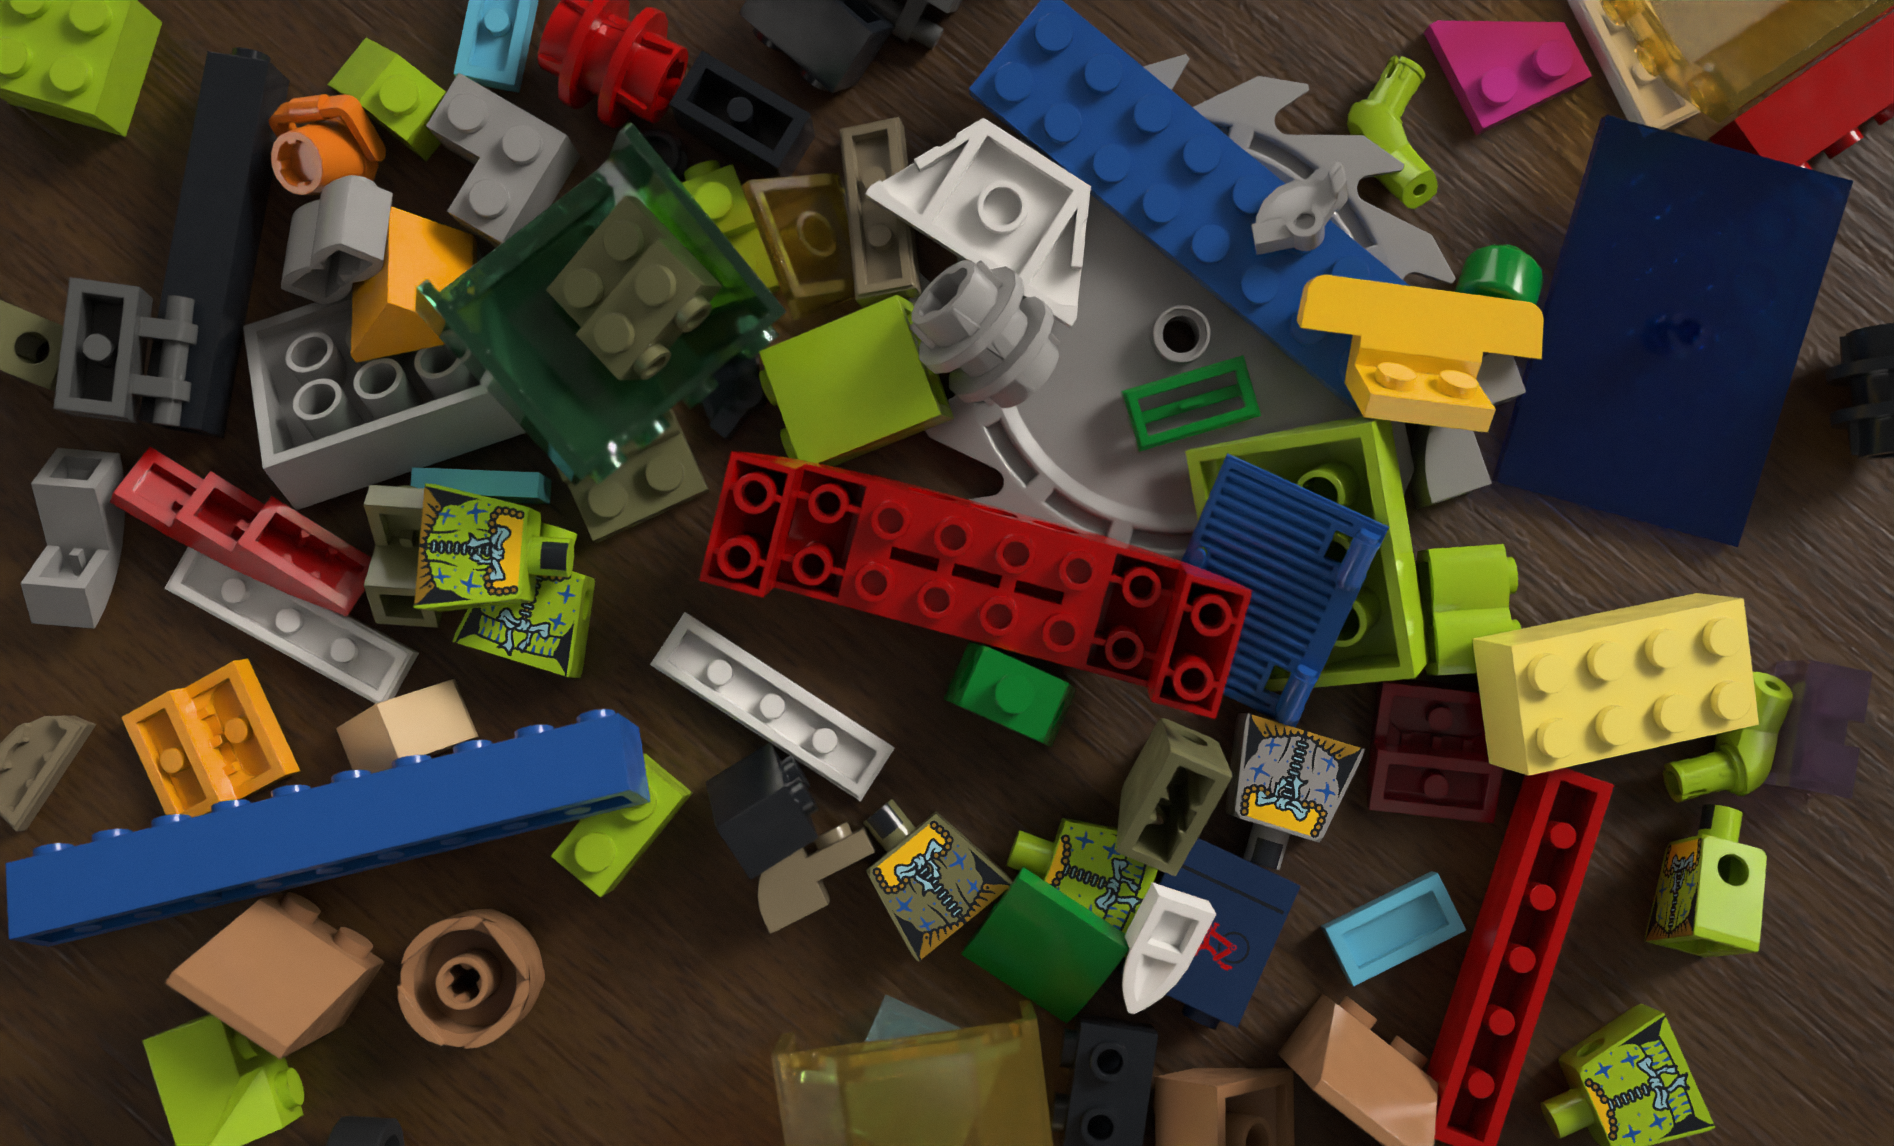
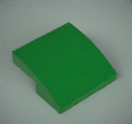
(1046, 946)

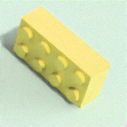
(1615, 682)

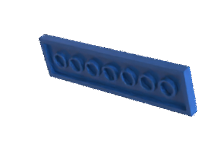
(1168, 177)

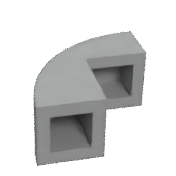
(1449, 459)
(82, 537)

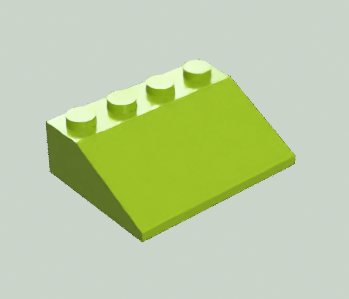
(1359, 469)

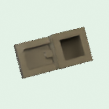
(796, 884)

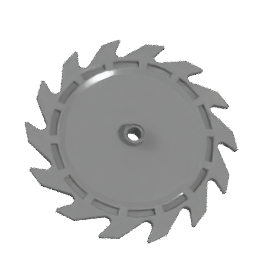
(1071, 445)

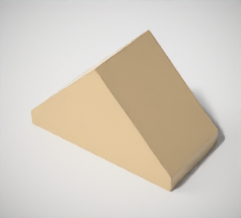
(406, 726)

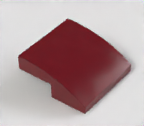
(1431, 752)

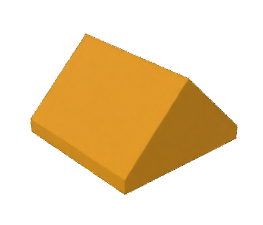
(385, 304)

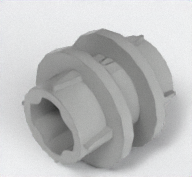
(985, 334)

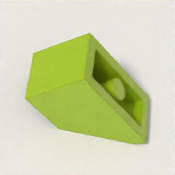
(392, 94)

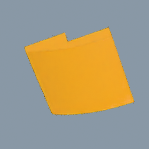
(211, 741)

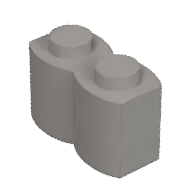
(337, 240)

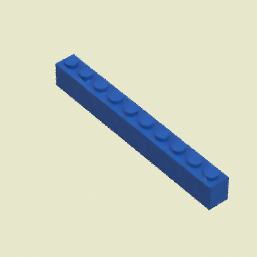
(327, 830)

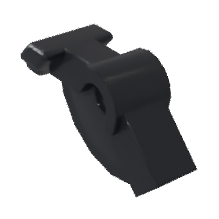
(736, 396)

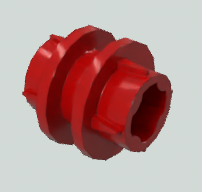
(614, 58)

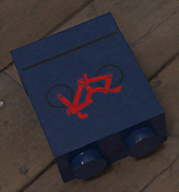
(1248, 920)

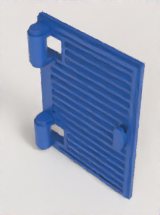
(1276, 544)

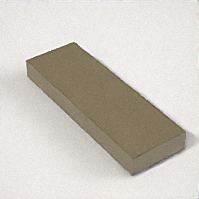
(880, 243)

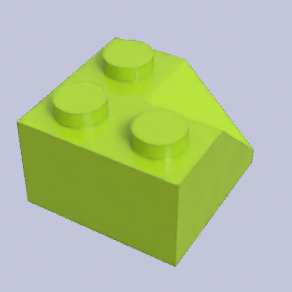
(221, 1084)

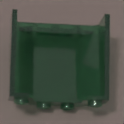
(528, 346)

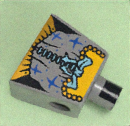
(1285, 784)

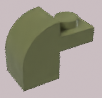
(392, 573)

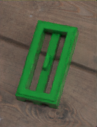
(1138, 419)

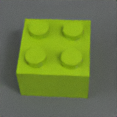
(76, 58)

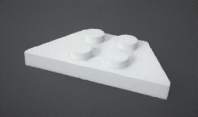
(998, 205)

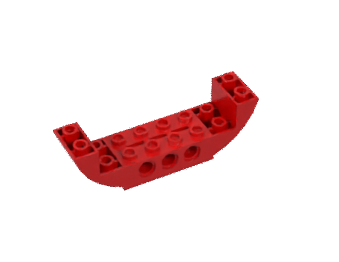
(977, 575)

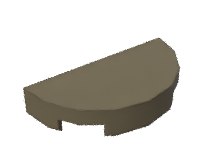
(34, 762)

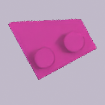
(1506, 66)

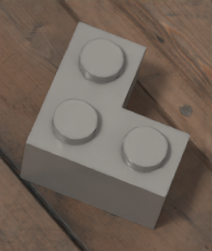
(514, 155)

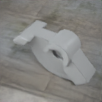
(1299, 211)

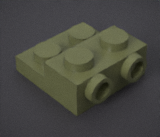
(634, 291)
(643, 487)

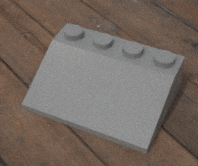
(353, 424)

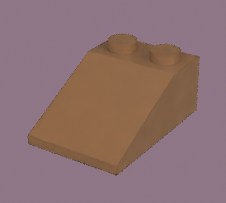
(280, 974)
(1363, 1075)

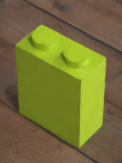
(853, 385)

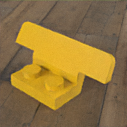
(1420, 347)

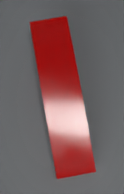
(244, 534)

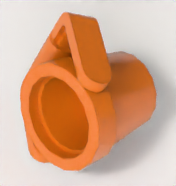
(332, 146)

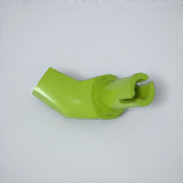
(1381, 123)
(1739, 756)

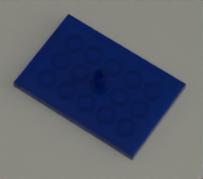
(1672, 329)

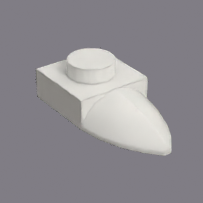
(1162, 943)

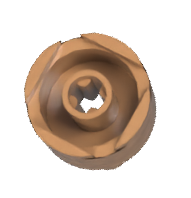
(439, 957)

